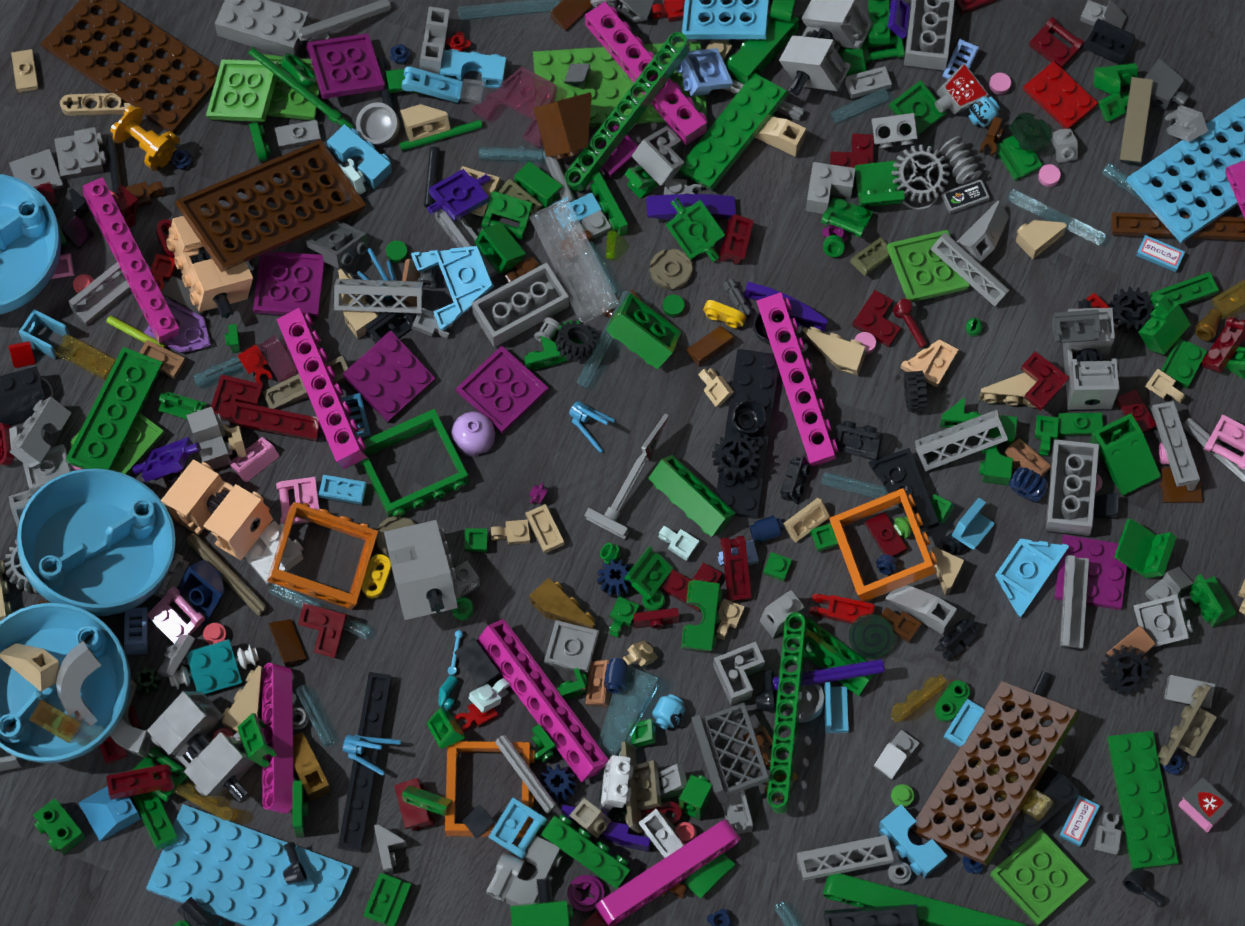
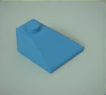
(108, 815)

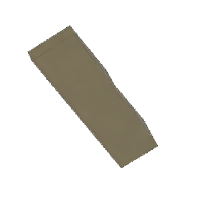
(1136, 120)
(293, 389)

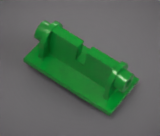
(179, 405)

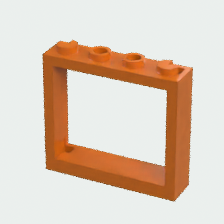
(897, 580)
(311, 588)
(453, 829)

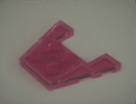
(521, 93)

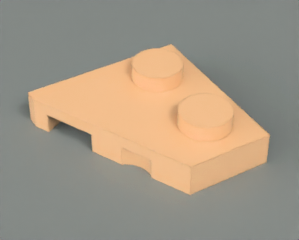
(932, 362)

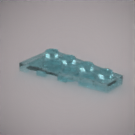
(627, 710)

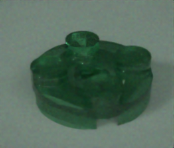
(1031, 132)

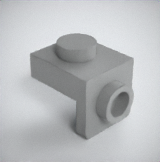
(1065, 145)

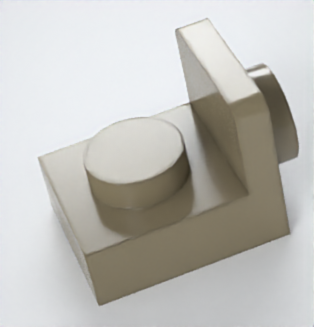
(590, 818)

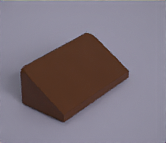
(569, 11)
(710, 345)
(287, 642)

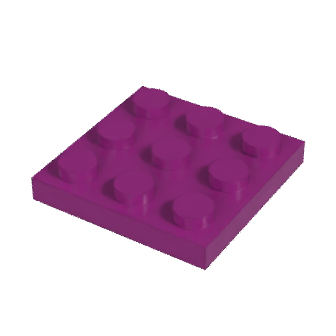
(345, 66)
(289, 283)
(388, 376)
(502, 389)
(1105, 572)

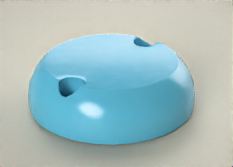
(27, 243)
(96, 541)
(105, 691)

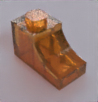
(56, 721)

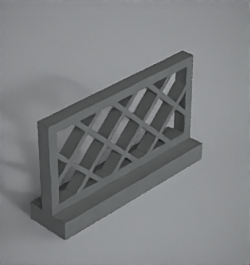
(714, 762)

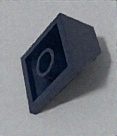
(202, 589)

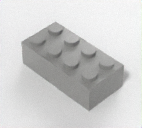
(262, 25)
(929, 34)
(520, 304)
(1072, 487)

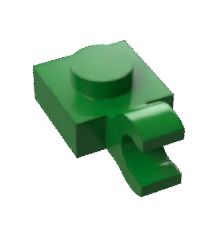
(1114, 105)
(1046, 430)
(622, 615)

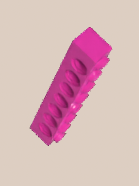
(604, 16)
(130, 260)
(769, 308)
(344, 453)
(542, 700)

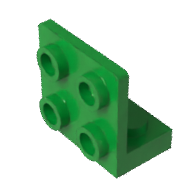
(876, 184)
(1144, 550)
(1211, 600)

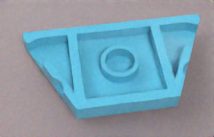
(1027, 571)

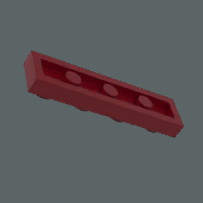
(274, 421)

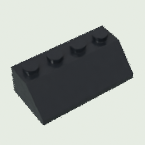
(19, 395)
(1059, 790)

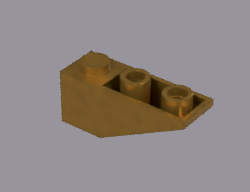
(556, 605)
(308, 769)

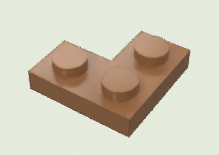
(172, 362)

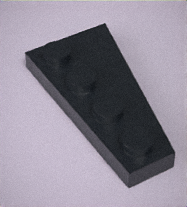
(900, 472)

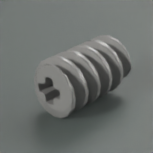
(958, 161)

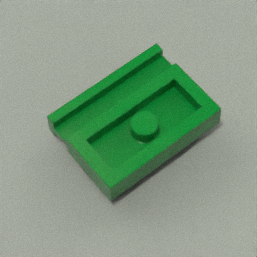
(1016, 160)
(1183, 362)
(648, 573)
(387, 900)

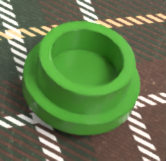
(903, 526)
(902, 795)

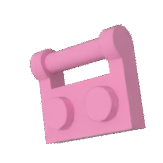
(1232, 434)
(305, 492)
(169, 620)

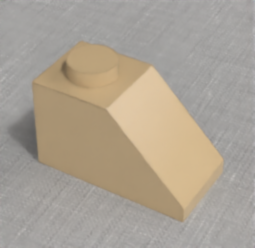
(424, 121)
(1039, 236)

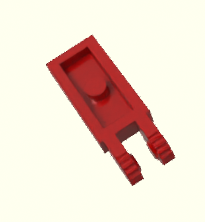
(840, 608)

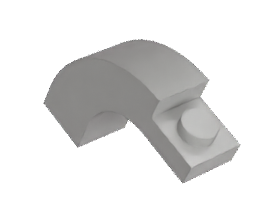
(70, 676)
(131, 738)

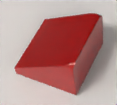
(22, 354)

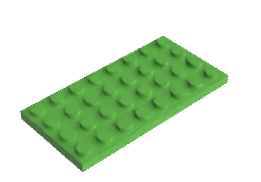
(606, 80)

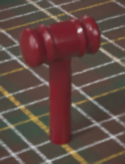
(902, 310)

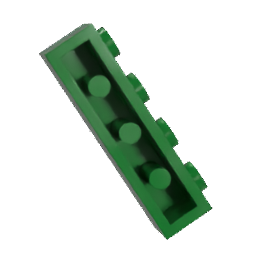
(758, 53)
(691, 496)
(586, 851)

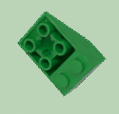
(1125, 454)

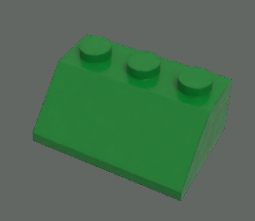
(643, 331)

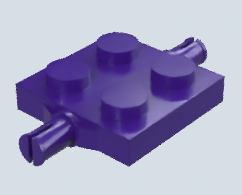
(459, 194)
(167, 459)

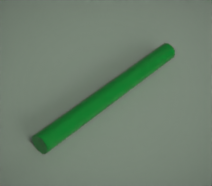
(450, 133)

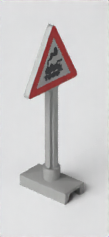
(608, 520)

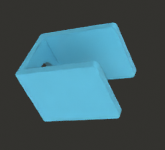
(39, 318)

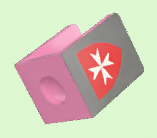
(1205, 805)

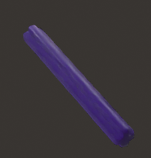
(839, 673)

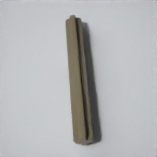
(227, 574)

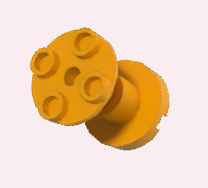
(158, 148)

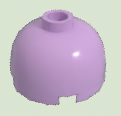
(473, 434)

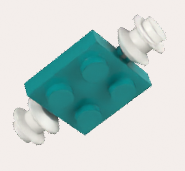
(214, 667)

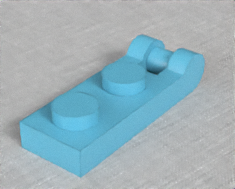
(432, 84)

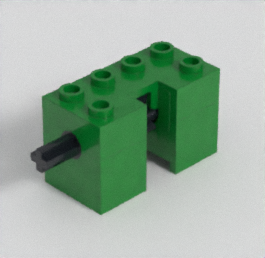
(543, 912)

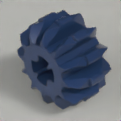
(1028, 484)
(605, 578)
(565, 786)

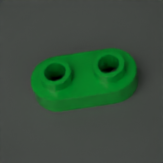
(298, 70)
(257, 134)
(952, 700)

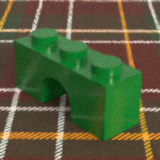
(997, 468)
(704, 596)

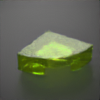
(610, 246)

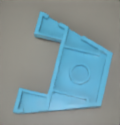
(464, 275)

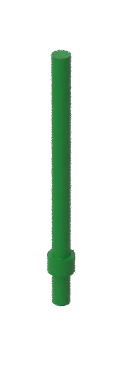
(333, 115)

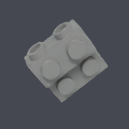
(80, 154)
(1164, 619)

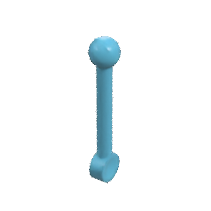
(452, 669)

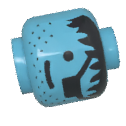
(983, 111)
(668, 712)

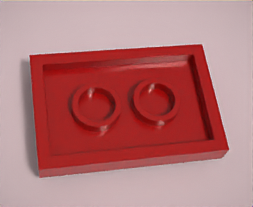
(1060, 96)

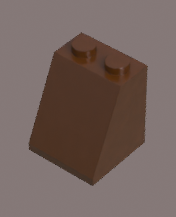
(564, 125)

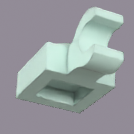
(356, 178)
(681, 543)
(487, 697)

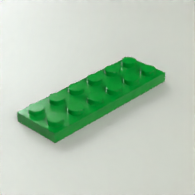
(733, 131)
(115, 411)
(1142, 800)

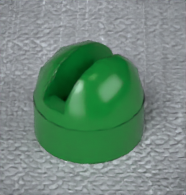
(979, 327)

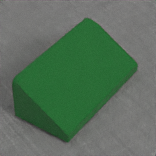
(445, 728)
(426, 800)

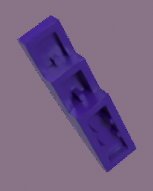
(718, 205)
(803, 314)
(616, 833)

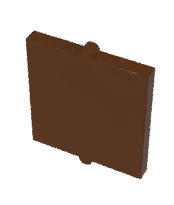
(1180, 494)

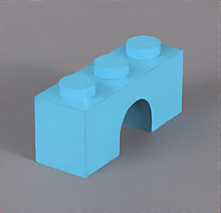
(491, 67)
(347, 144)
(923, 858)

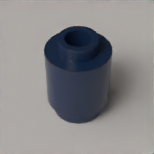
(766, 529)
(616, 675)

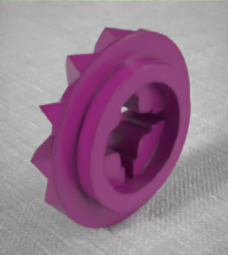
(583, 883)

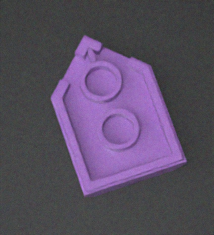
(192, 330)

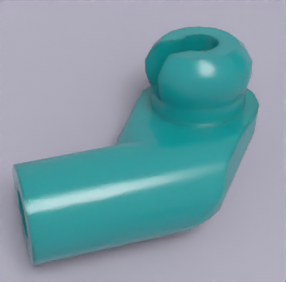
(444, 693)

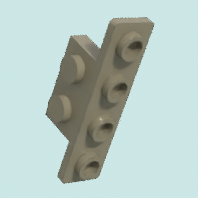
(1192, 728)
(643, 785)

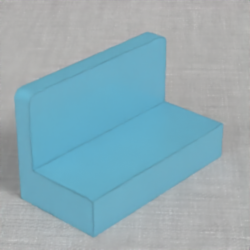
(973, 526)
(835, 709)

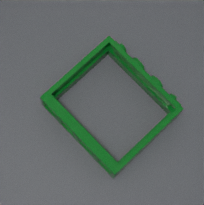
(399, 433)

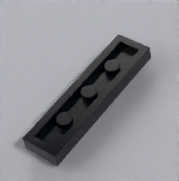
(874, 916)

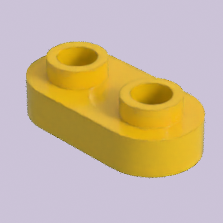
(729, 315)
(376, 577)

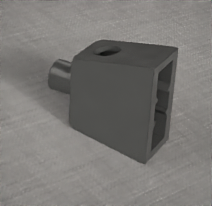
(1166, 86)

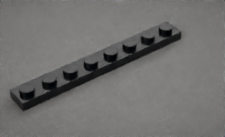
(361, 776)

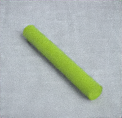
(131, 331)

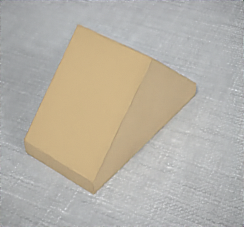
(947, 569)

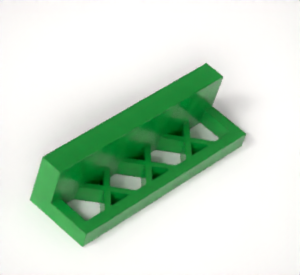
(833, 655)

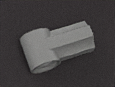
(506, 871)

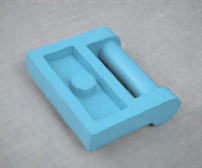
(510, 825)

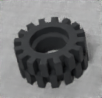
(572, 349)
(915, 391)

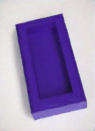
(899, 17)

